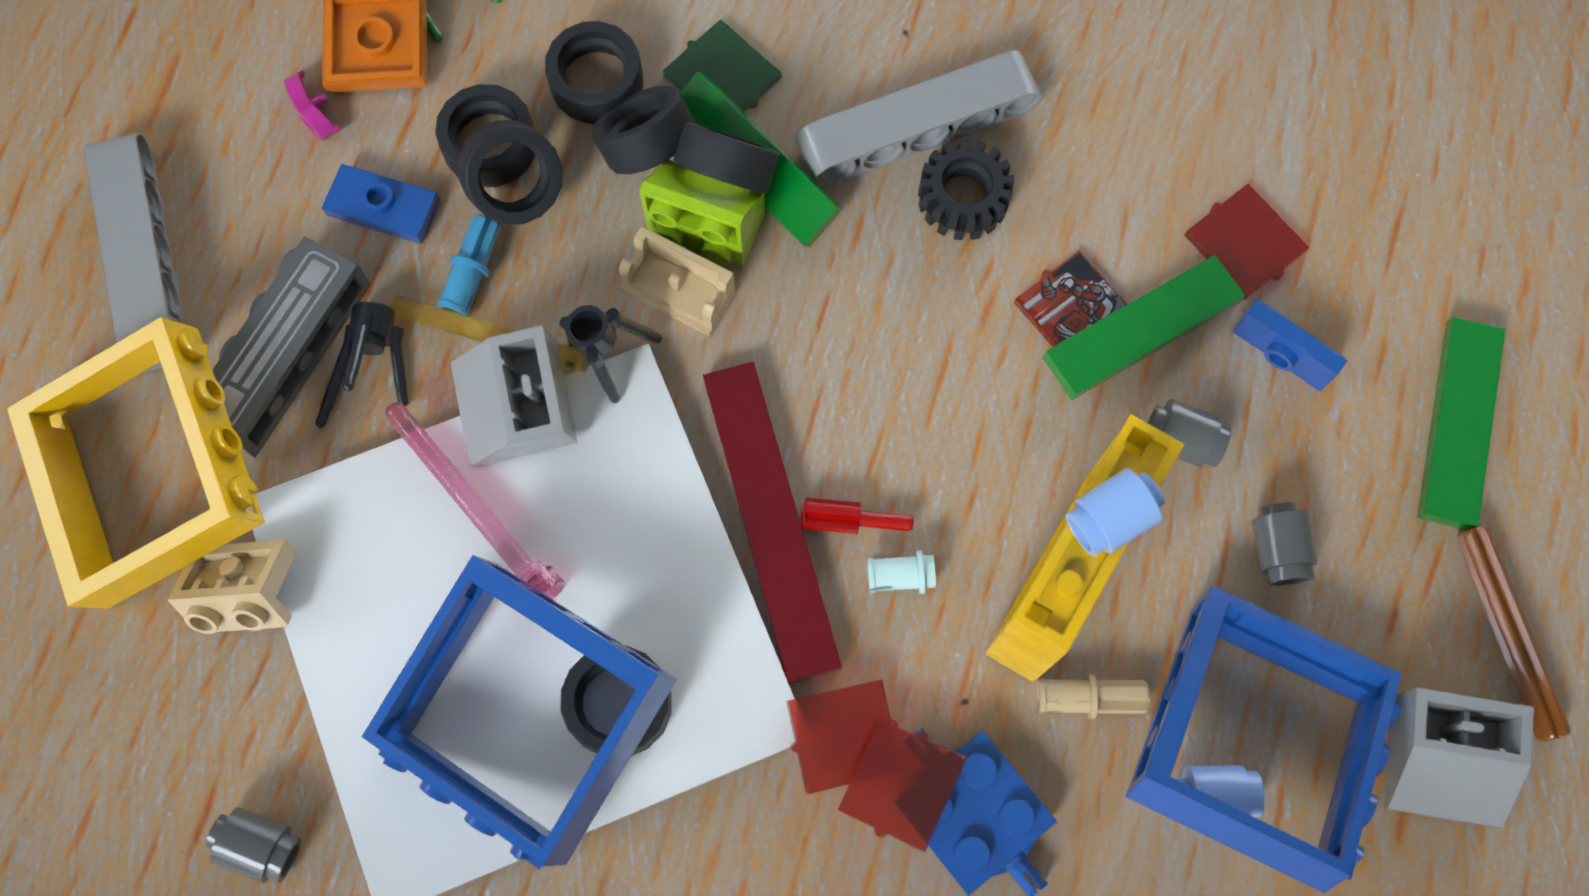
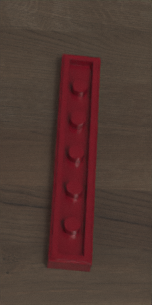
(772, 523)

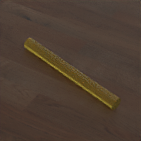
(471, 327)

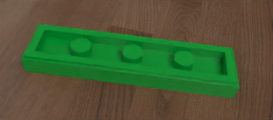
(793, 195)
(1143, 327)
(1461, 424)

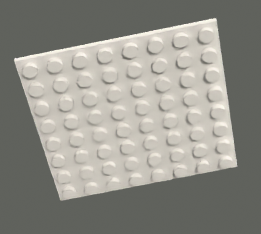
(639, 560)

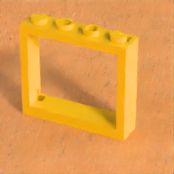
(62, 488)
(1067, 577)

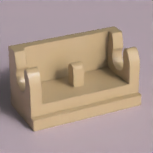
(677, 282)

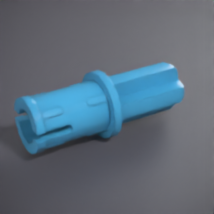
(469, 265)

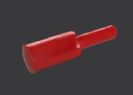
(847, 517)

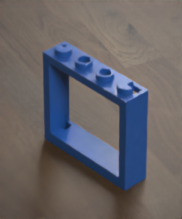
(1313, 658)
(429, 666)

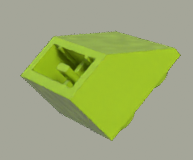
(702, 213)

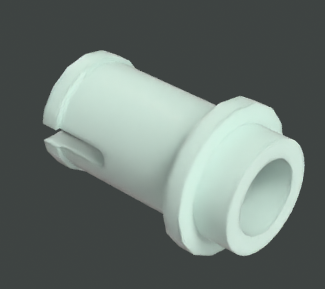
(902, 573)

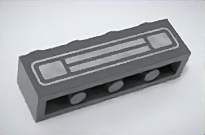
(286, 338)

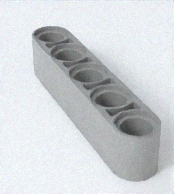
(918, 118)
(132, 234)

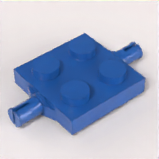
(990, 821)

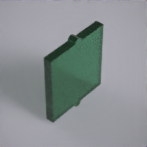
(728, 63)

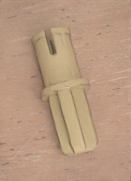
(1092, 696)

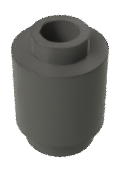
(1200, 431)
(1285, 544)
(252, 846)

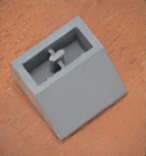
(513, 396)
(1458, 756)

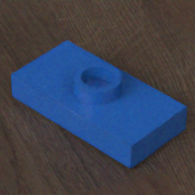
(381, 203)
(1289, 345)

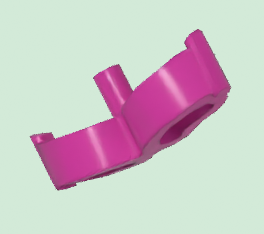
(308, 109)

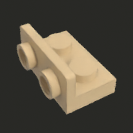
(235, 588)

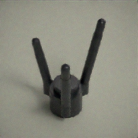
(368, 334)
(595, 335)

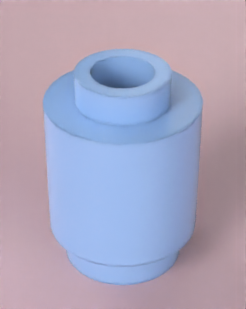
(1116, 512)
(1228, 784)

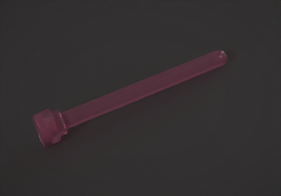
(533, 572)

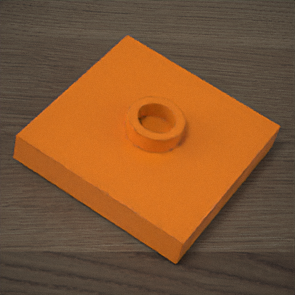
(374, 45)

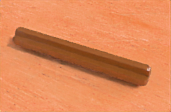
(1513, 633)

